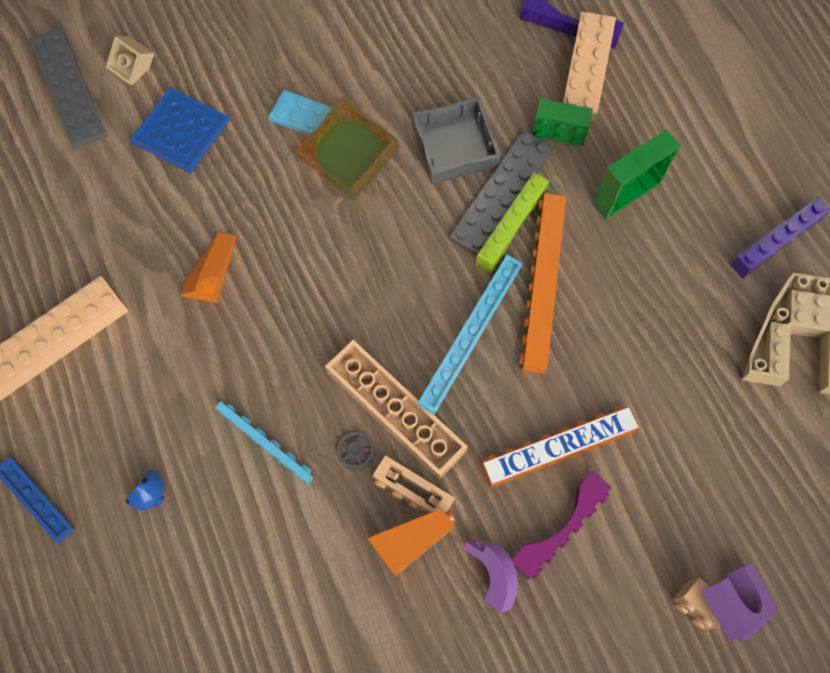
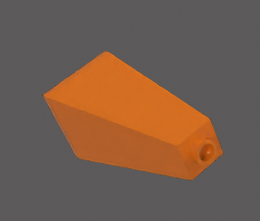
(409, 541)

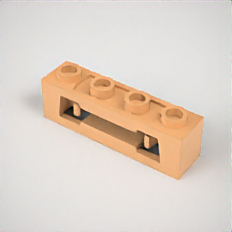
(400, 492)

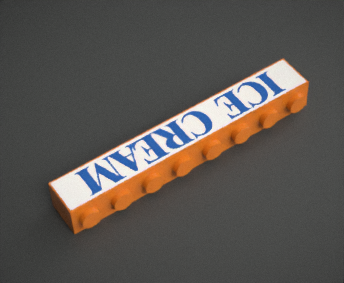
(559, 446)

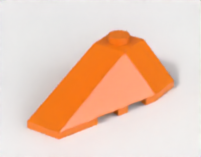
(209, 272)

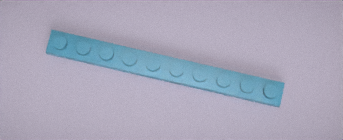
(469, 335)

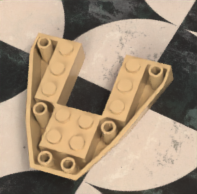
(798, 310)

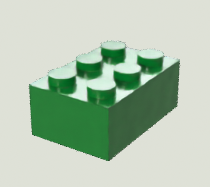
(562, 122)

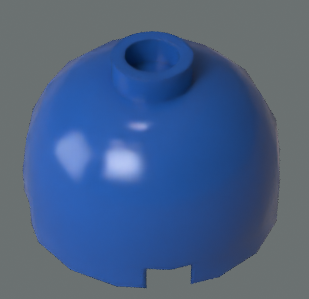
(148, 492)

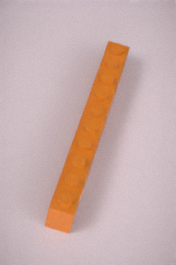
(543, 285)

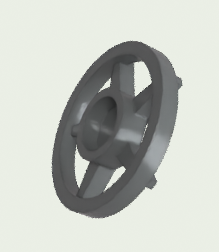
(355, 450)

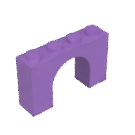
(741, 602)

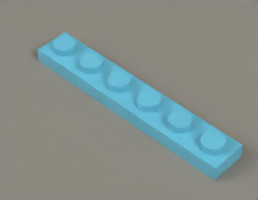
(271, 447)

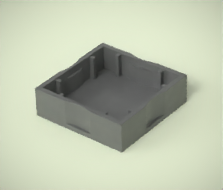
(455, 140)

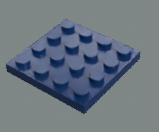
(180, 130)

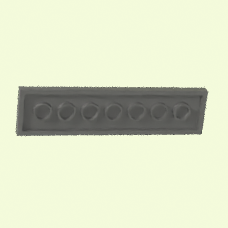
(67, 88)
(500, 192)

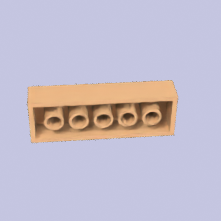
(589, 61)

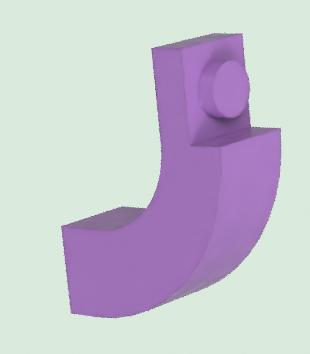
(501, 571)

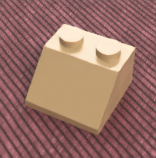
(129, 59)

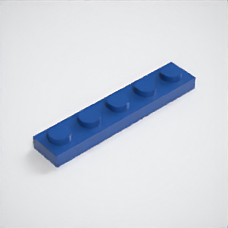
(35, 500)

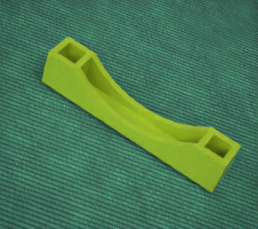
(511, 222)

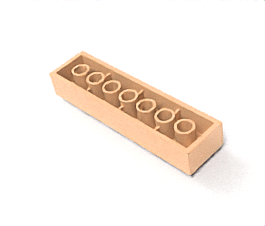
(57, 334)
(396, 409)

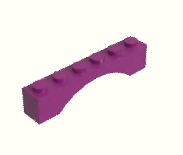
(588, 494)

